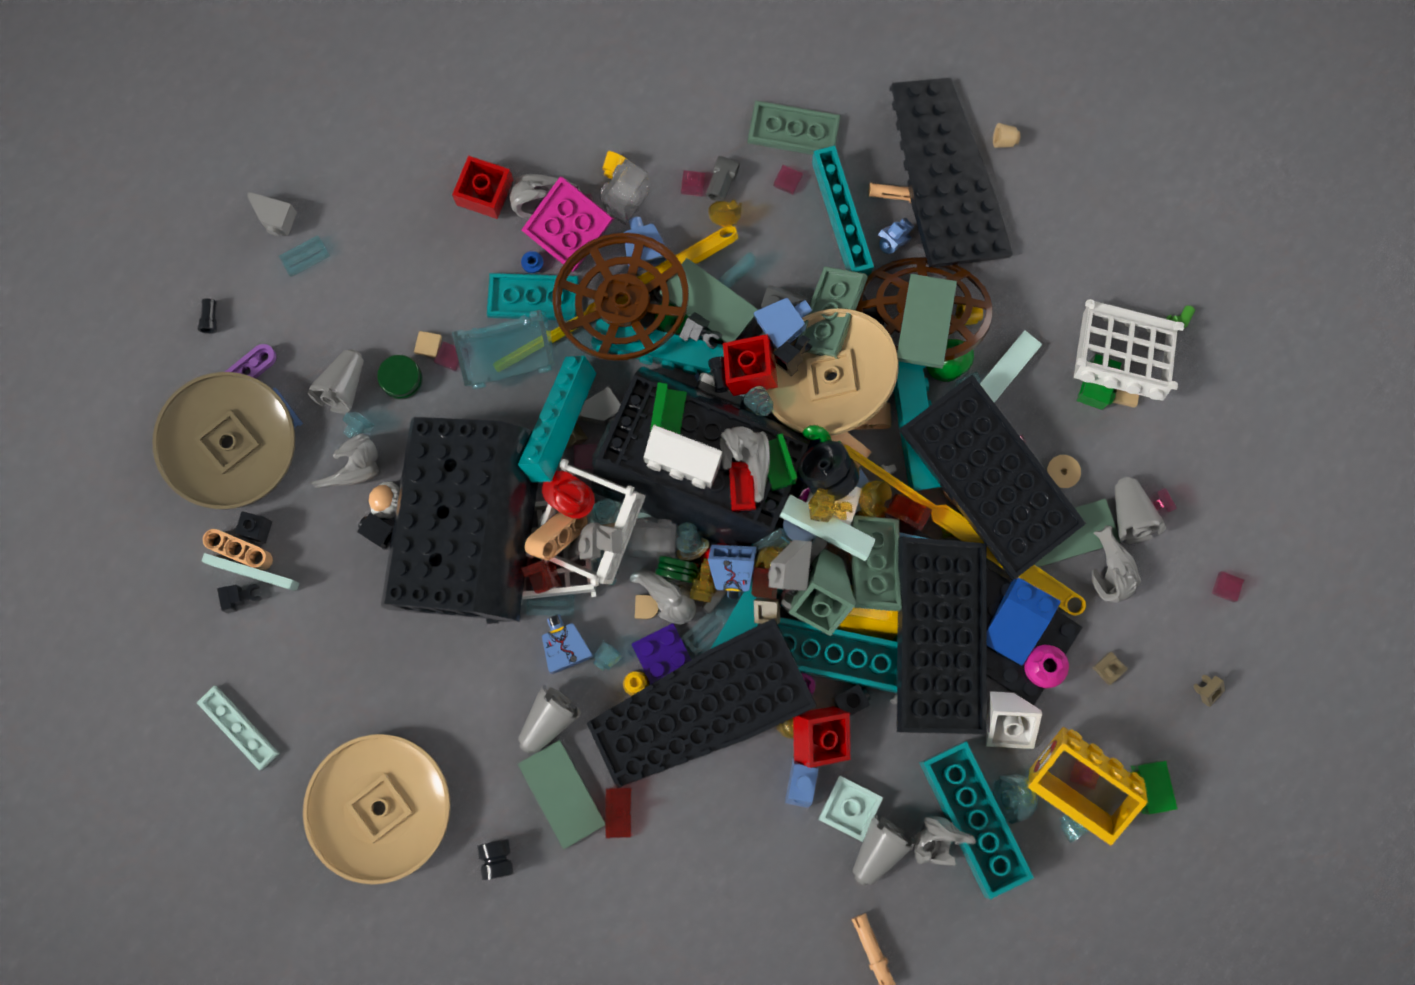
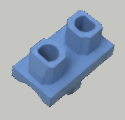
(895, 235)

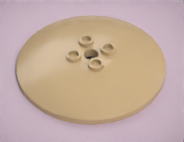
(863, 382)
(342, 817)

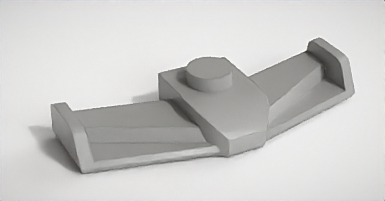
(592, 540)

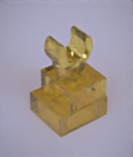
(823, 507)
(703, 584)

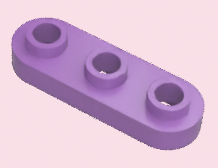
(254, 361)

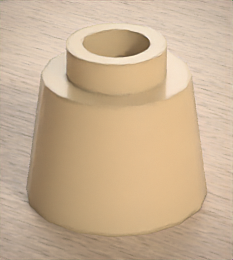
(1005, 136)

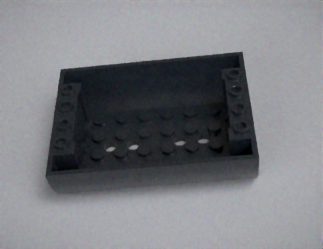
(679, 500)

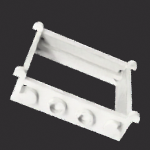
(625, 521)

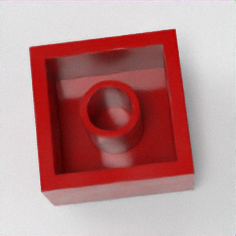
(483, 187)
(750, 364)
(821, 737)

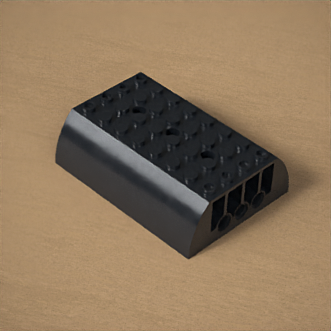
(486, 524)

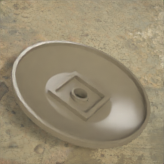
(192, 432)

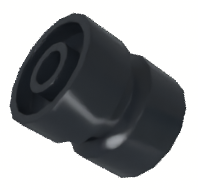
(495, 859)

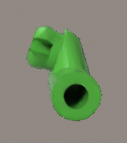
(1185, 316)

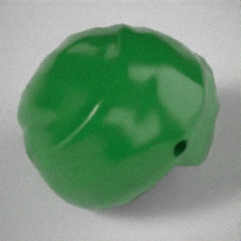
(953, 368)

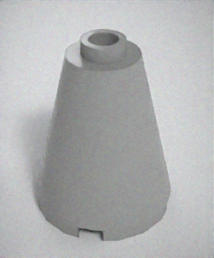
(338, 382)
(1135, 513)
(546, 719)
(880, 850)

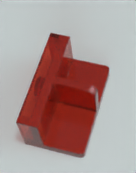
(908, 511)
(542, 576)
(760, 584)
(618, 813)

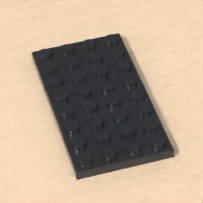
(992, 477)
(942, 637)

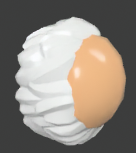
(384, 500)

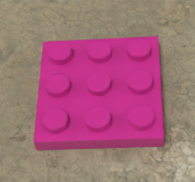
(566, 221)

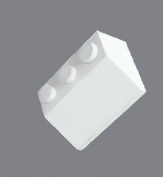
(682, 457)

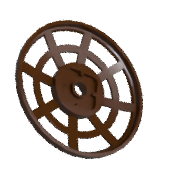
(615, 287)
(895, 324)

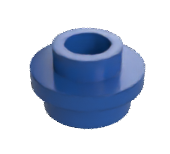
(532, 268)

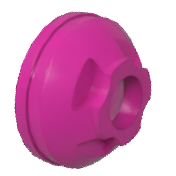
(1036, 672)

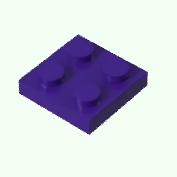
(661, 653)

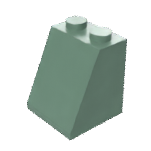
(827, 594)

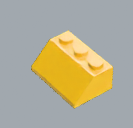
(871, 622)

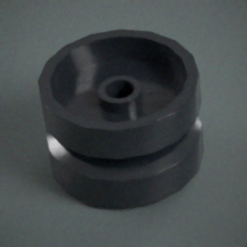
(829, 468)

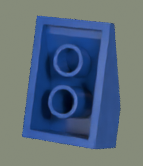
(1020, 620)

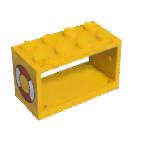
(1076, 805)

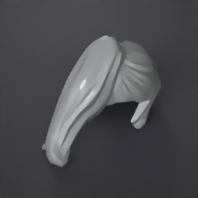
(529, 191)
(752, 449)
(360, 466)
(1122, 573)
(671, 599)
(935, 841)

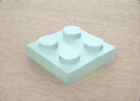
(850, 808)

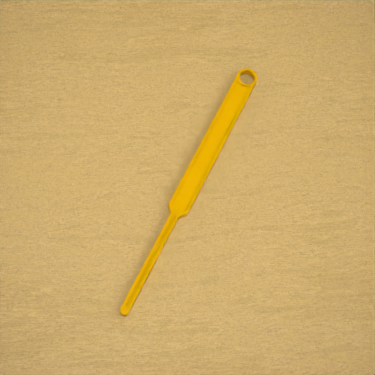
(695, 253)
(961, 529)

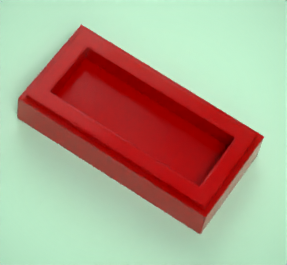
(741, 487)

